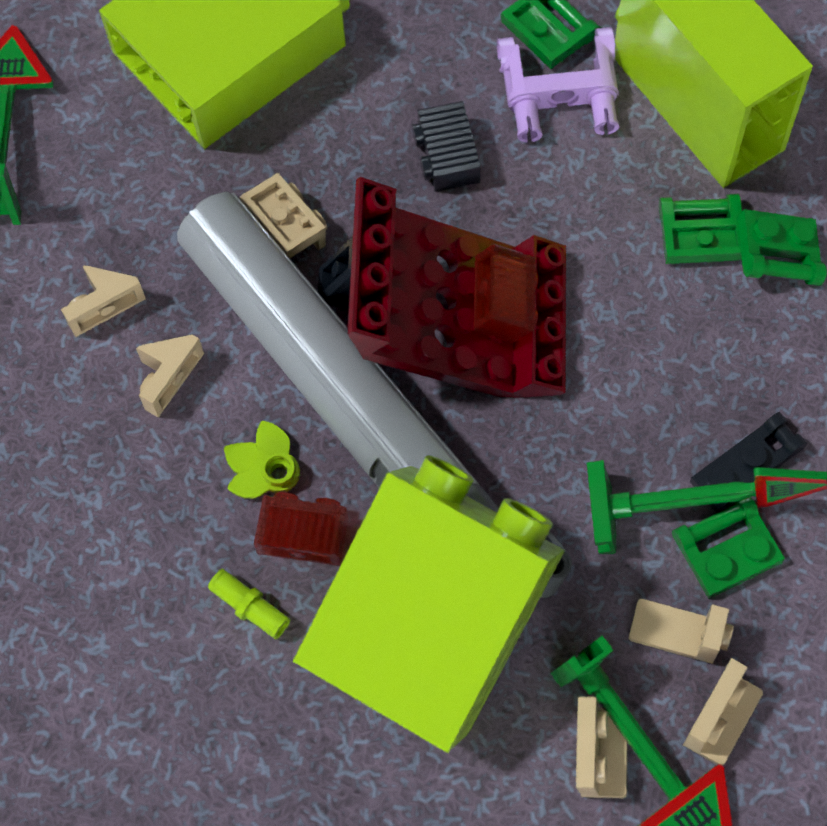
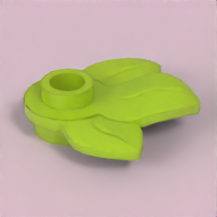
(258, 460)

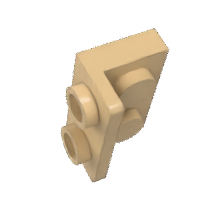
(285, 215)
(724, 715)
(600, 753)

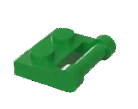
(544, 32)
(780, 237)
(704, 238)
(733, 559)

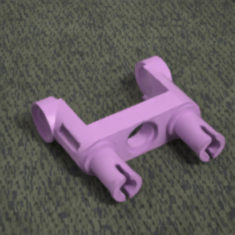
(590, 87)

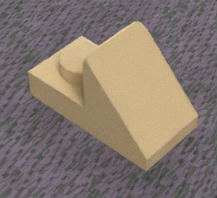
(111, 296)
(173, 363)

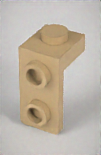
(681, 630)

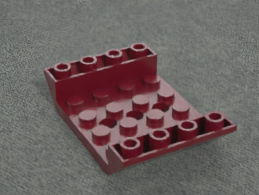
(398, 311)

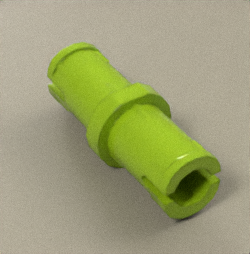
(249, 604)

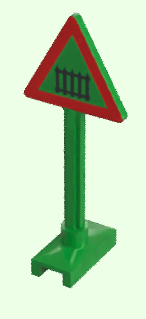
(18, 70)
(769, 487)
(700, 803)

